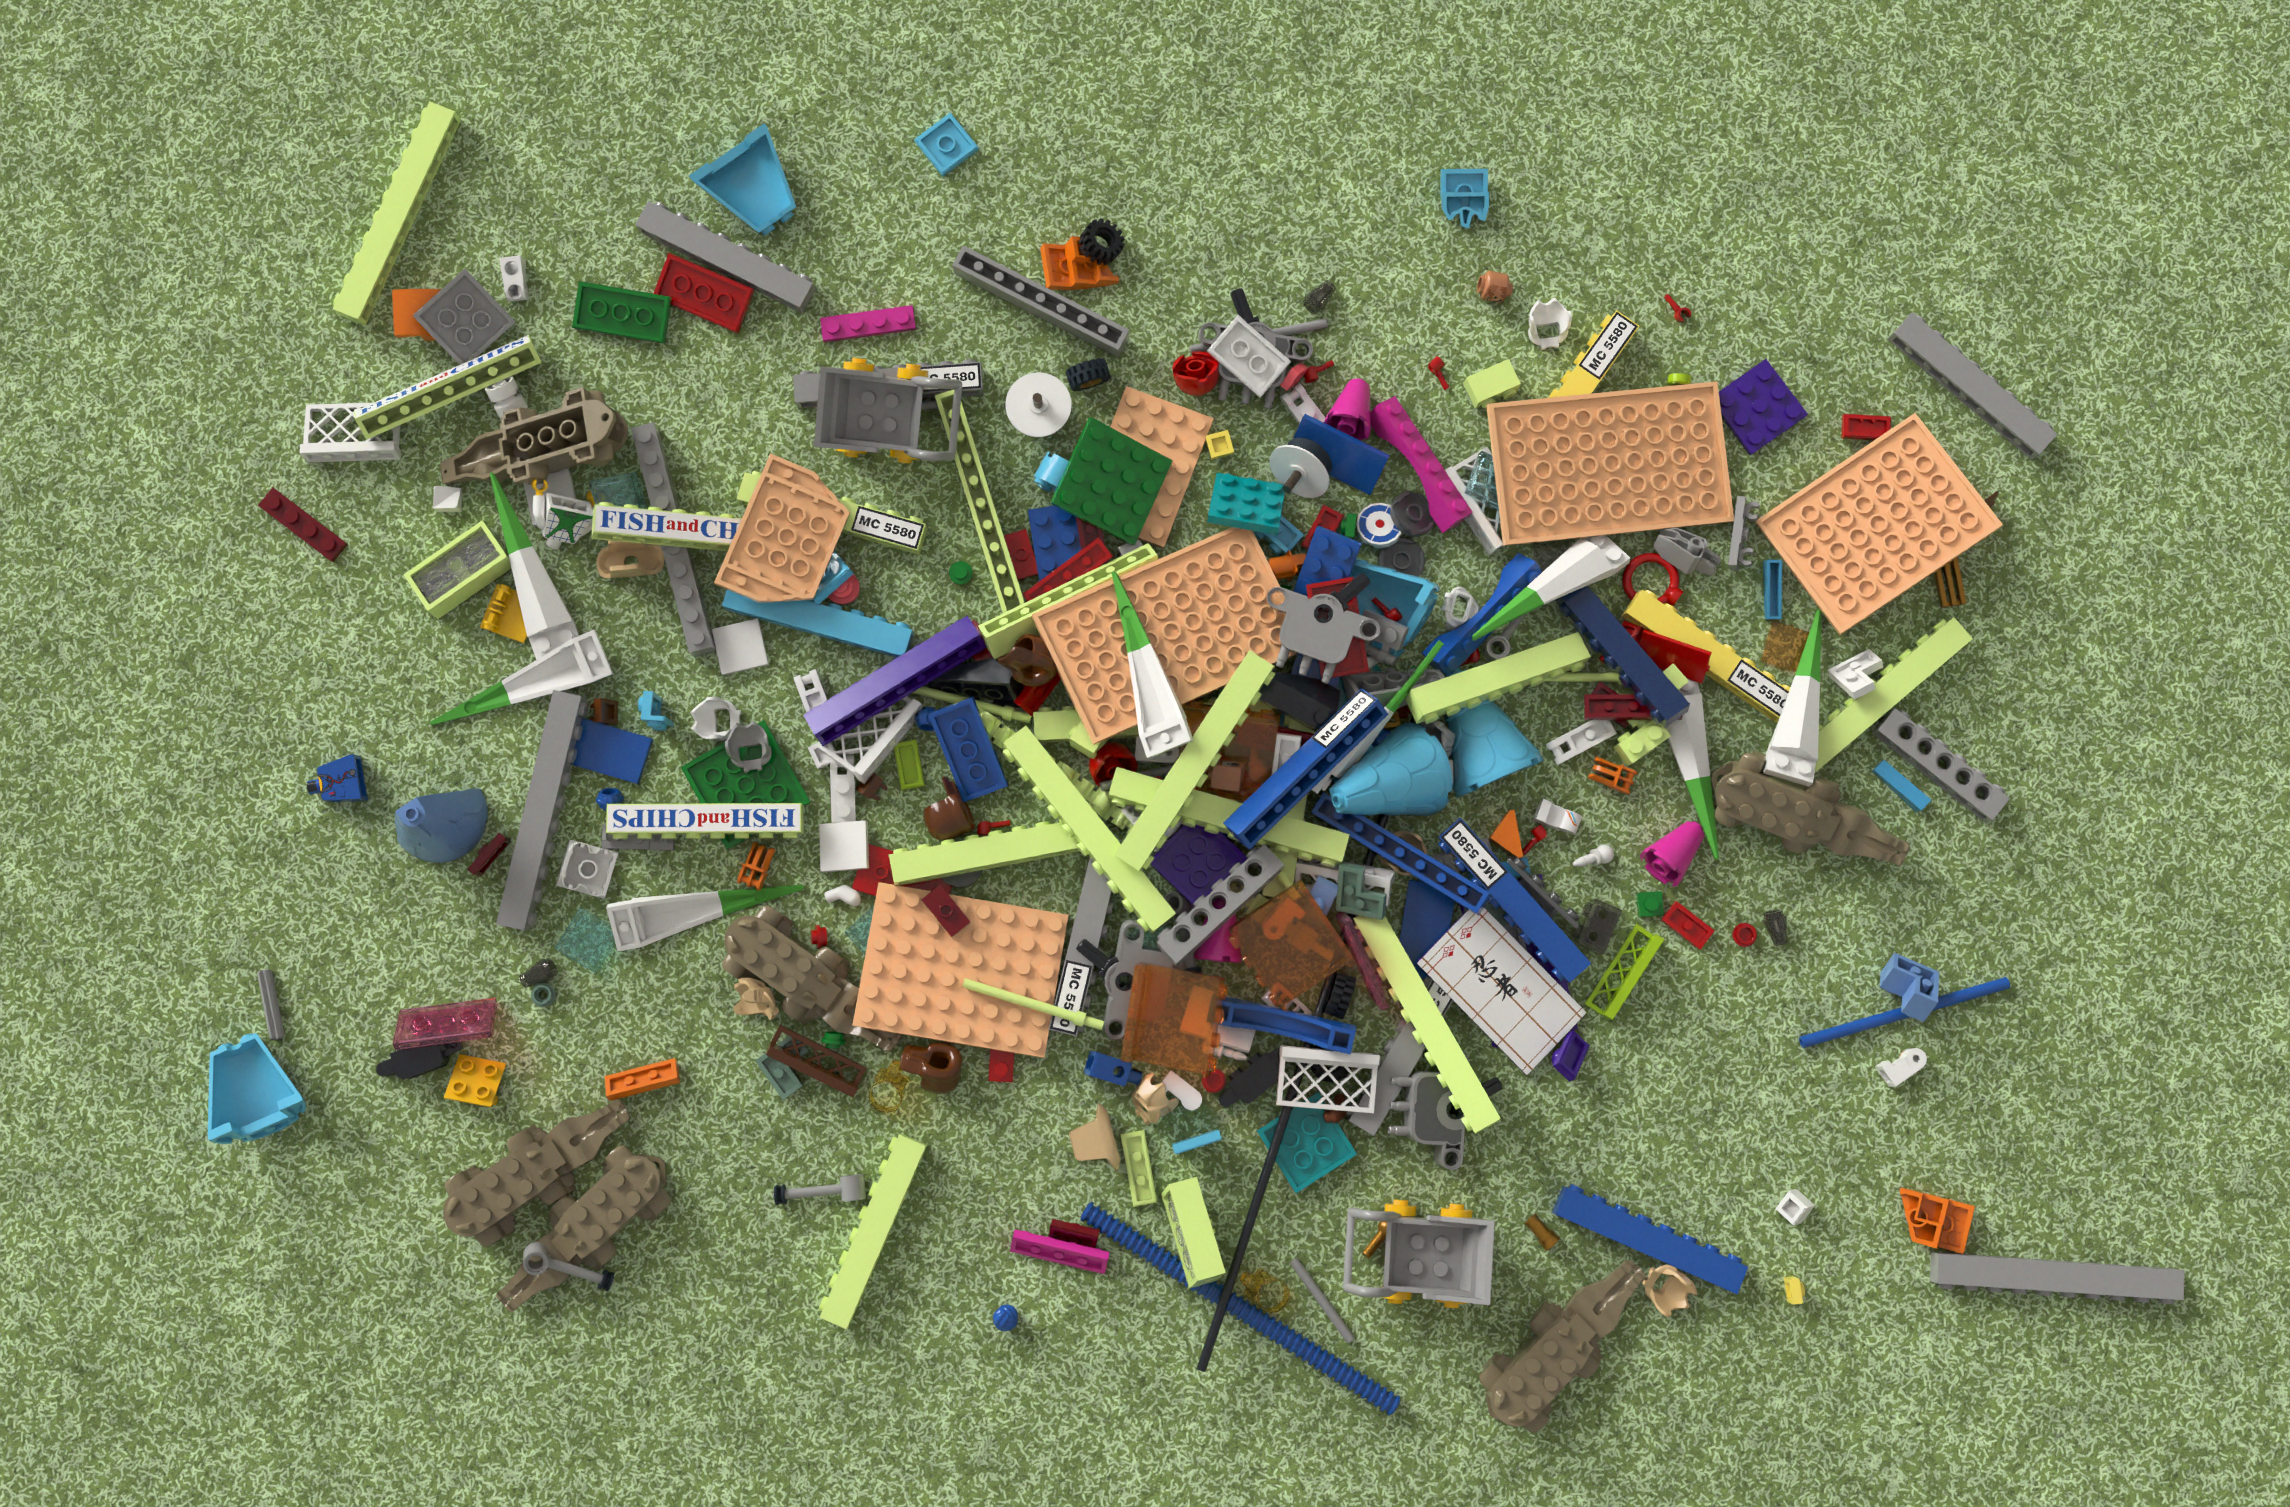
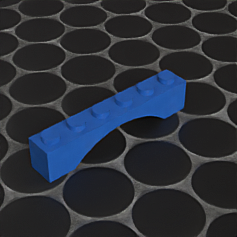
(1458, 642)
(1304, 1027)

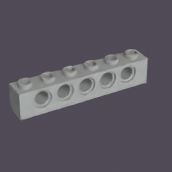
(1994, 795)
(1180, 951)

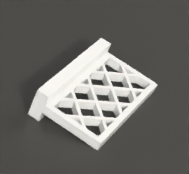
(344, 450)
(1477, 520)
(884, 744)
(1327, 1057)

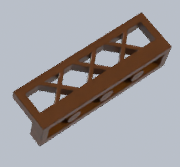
(812, 1069)

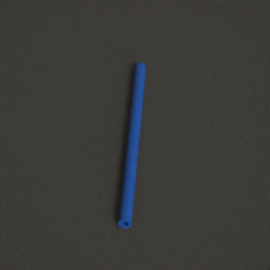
(1896, 1015)

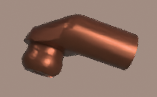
(1335, 1115)

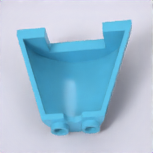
(750, 182)
(249, 1093)

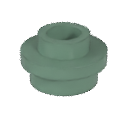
(535, 994)

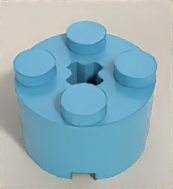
(1050, 472)

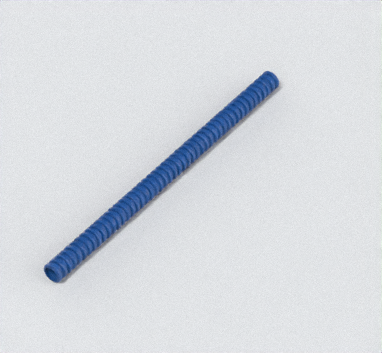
(1245, 1311)

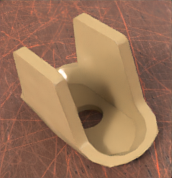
(612, 559)
(1096, 1139)

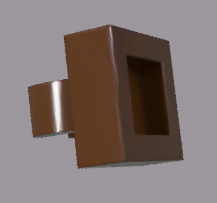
(605, 711)
(870, 787)

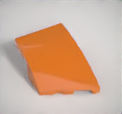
(1069, 269)
(405, 305)
(1937, 1220)

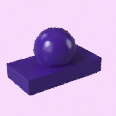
(1570, 1056)

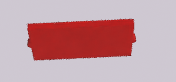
(1687, 658)

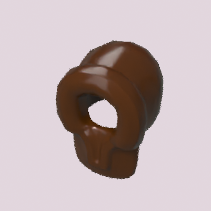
(1030, 661)
(950, 816)
(936, 1064)

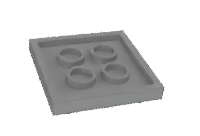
(464, 318)

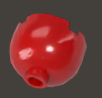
(1196, 373)
(1108, 758)

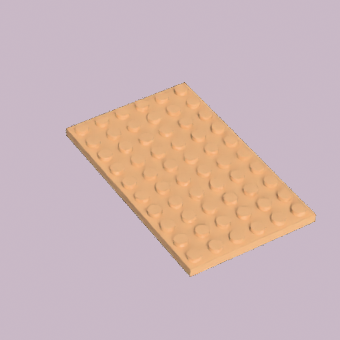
(1610, 463)
(1198, 612)

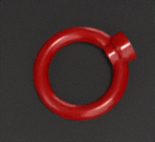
(1673, 592)

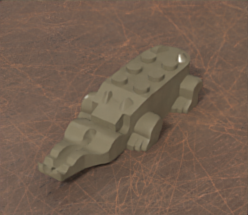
(540, 444)
(1799, 812)
(810, 982)
(538, 1166)
(587, 1226)
(1563, 1346)

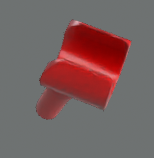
(1677, 309)
(1435, 367)
(1311, 373)
(1394, 614)
(1473, 658)
(984, 827)
(1539, 834)

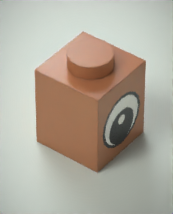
(1227, 775)

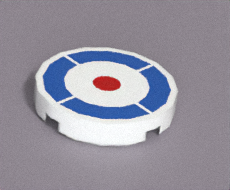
(1376, 526)

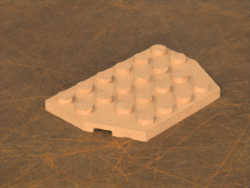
(783, 536)

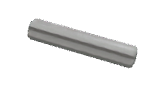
(270, 1004)

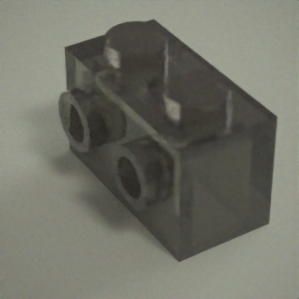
(1596, 926)

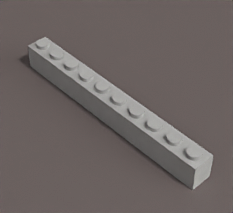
(677, 559)
(542, 811)
(2057, 1276)

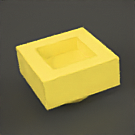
(1219, 445)
(1794, 1290)

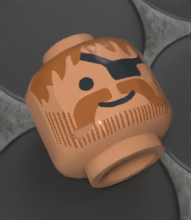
(1494, 287)

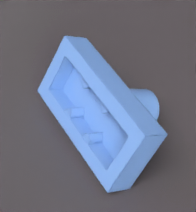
(1324, 893)

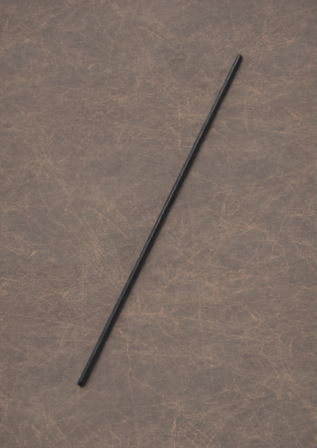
(1270, 1160)

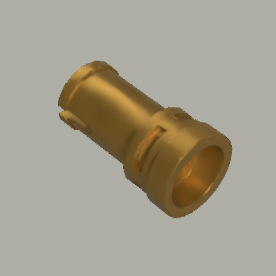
(1546, 1237)

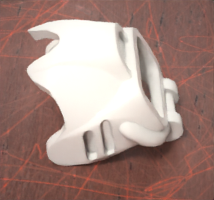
(1549, 314)
(1471, 609)
(706, 720)

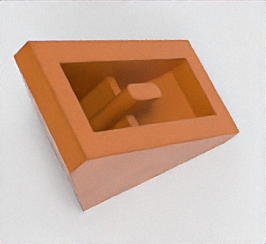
(1507, 836)

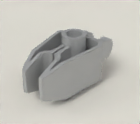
(1686, 551)

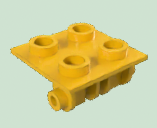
(505, 614)
(475, 1081)

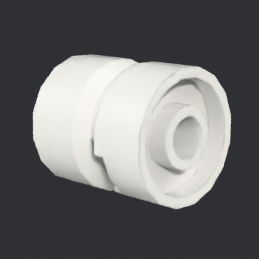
(505, 396)

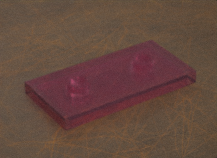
(1371, 979)
(445, 1023)

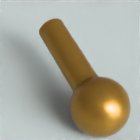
(1376, 1241)

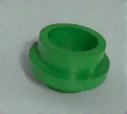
(960, 573)
(833, 1039)

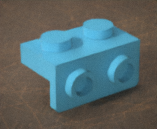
(1286, 540)
(650, 710)

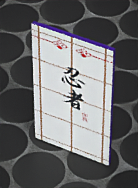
(1501, 988)

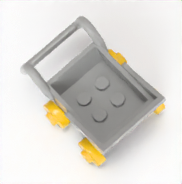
(871, 411)
(1434, 1255)

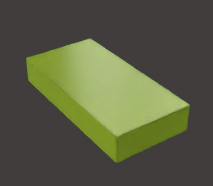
(909, 765)

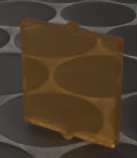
(1784, 646)

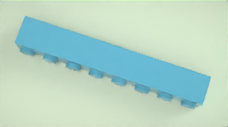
(828, 622)

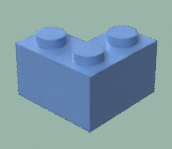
(1914, 983)

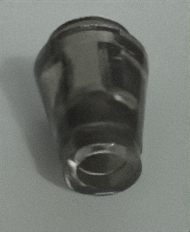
(1319, 297)
(1776, 925)
(539, 973)

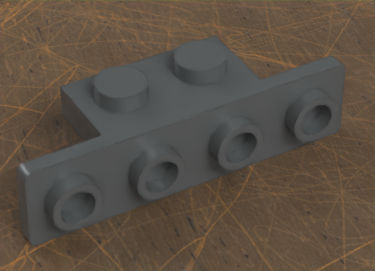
(1548, 901)

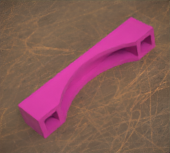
(1444, 500)

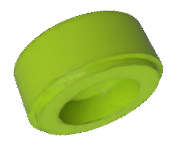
(1678, 379)

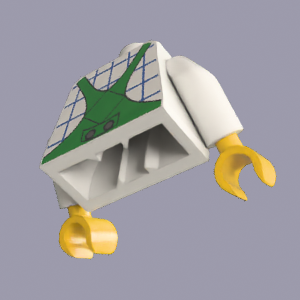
(561, 517)

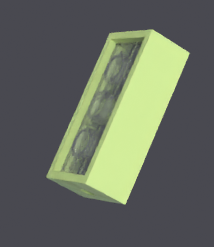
(459, 570)
(1193, 1232)

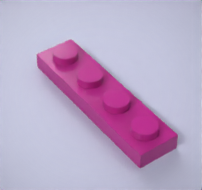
(868, 323)
(1059, 1251)

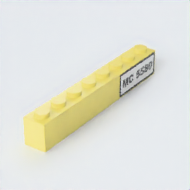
(1599, 357)
(1726, 667)

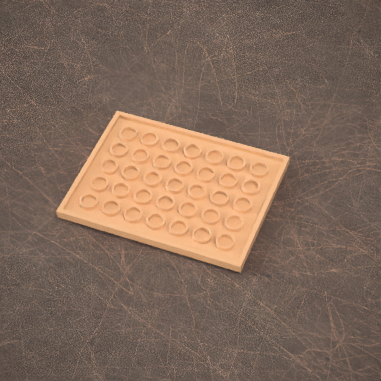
(1878, 524)
(918, 972)

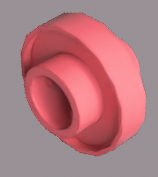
(846, 592)

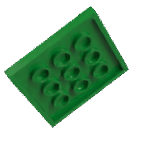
(1111, 481)
(721, 781)

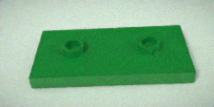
(621, 312)

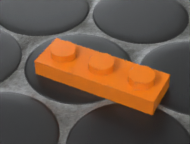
(642, 1079)

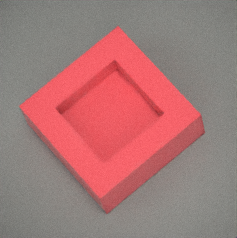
(1294, 376)

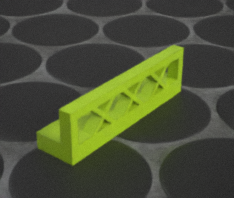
(1632, 976)

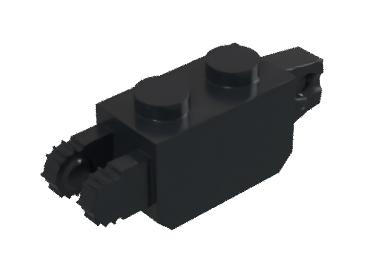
(418, 1060)
(1253, 1080)

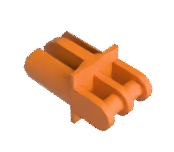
(1287, 565)
(1613, 775)
(758, 862)

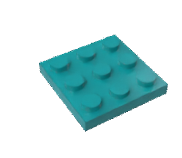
(1246, 503)
(1308, 1145)

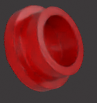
(1744, 934)
(819, 936)
(1214, 1082)

